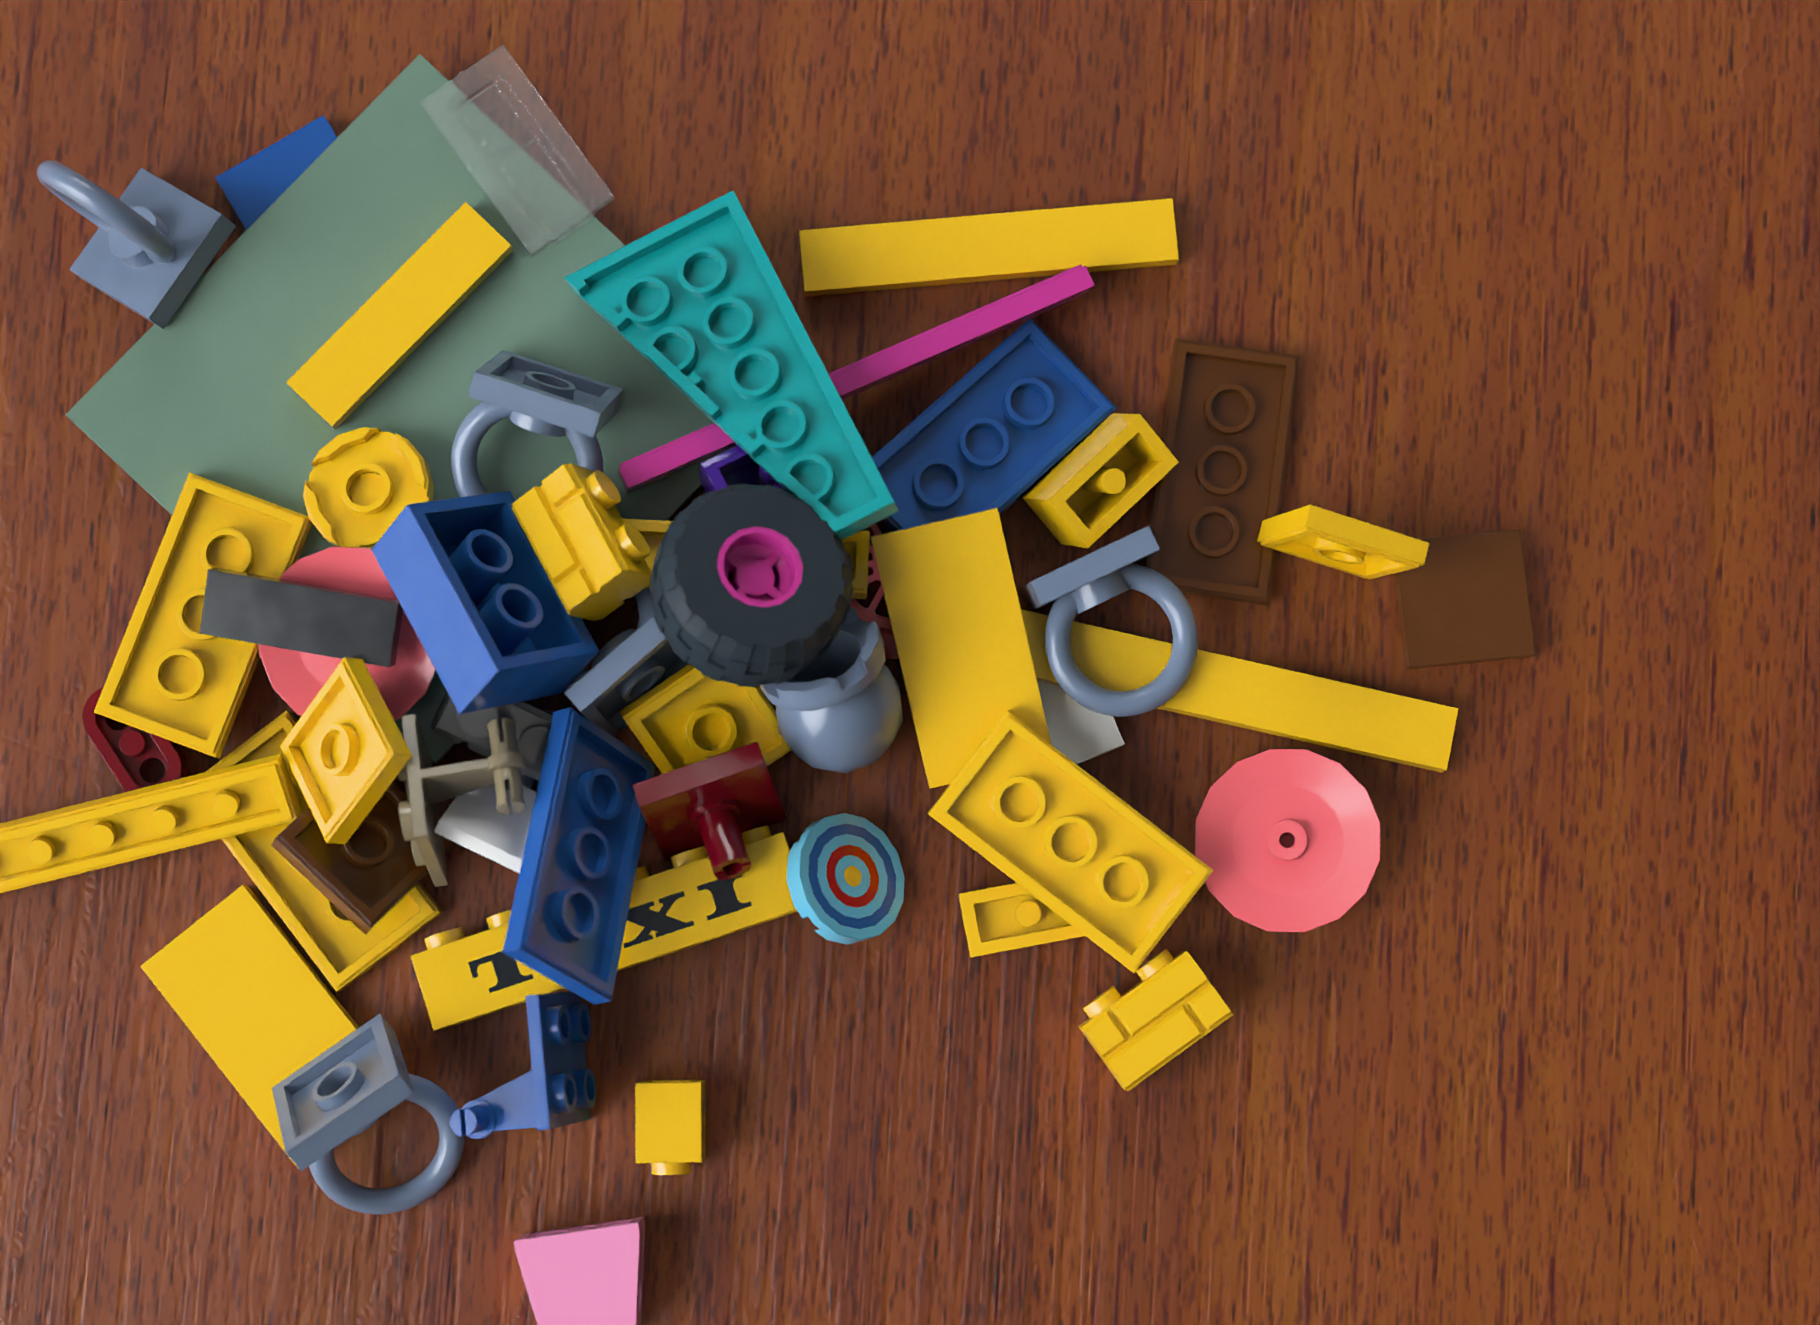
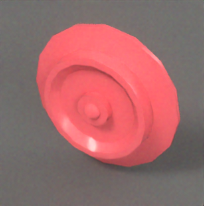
(301, 675)
(1288, 840)

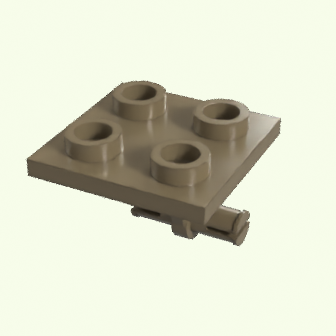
(431, 784)

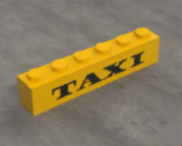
(666, 914)

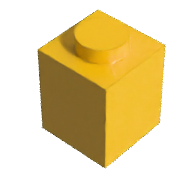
(670, 1125)

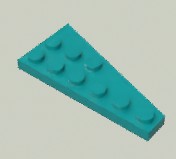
(727, 336)

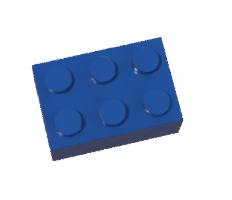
(482, 602)

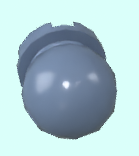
(844, 705)

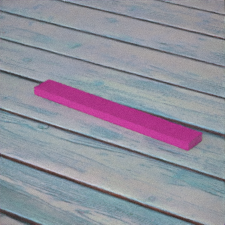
(877, 368)

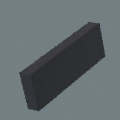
(301, 617)

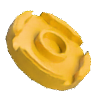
(364, 485)

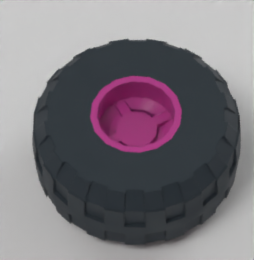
(750, 585)

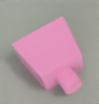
(585, 1273)

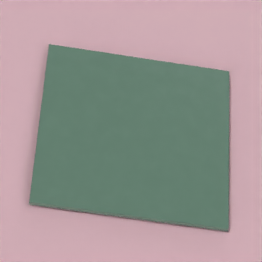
(214, 381)

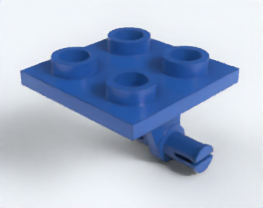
(557, 1087)

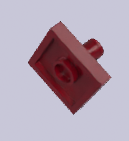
(712, 807)

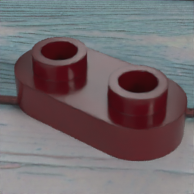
(131, 749)

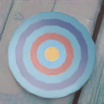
(846, 878)

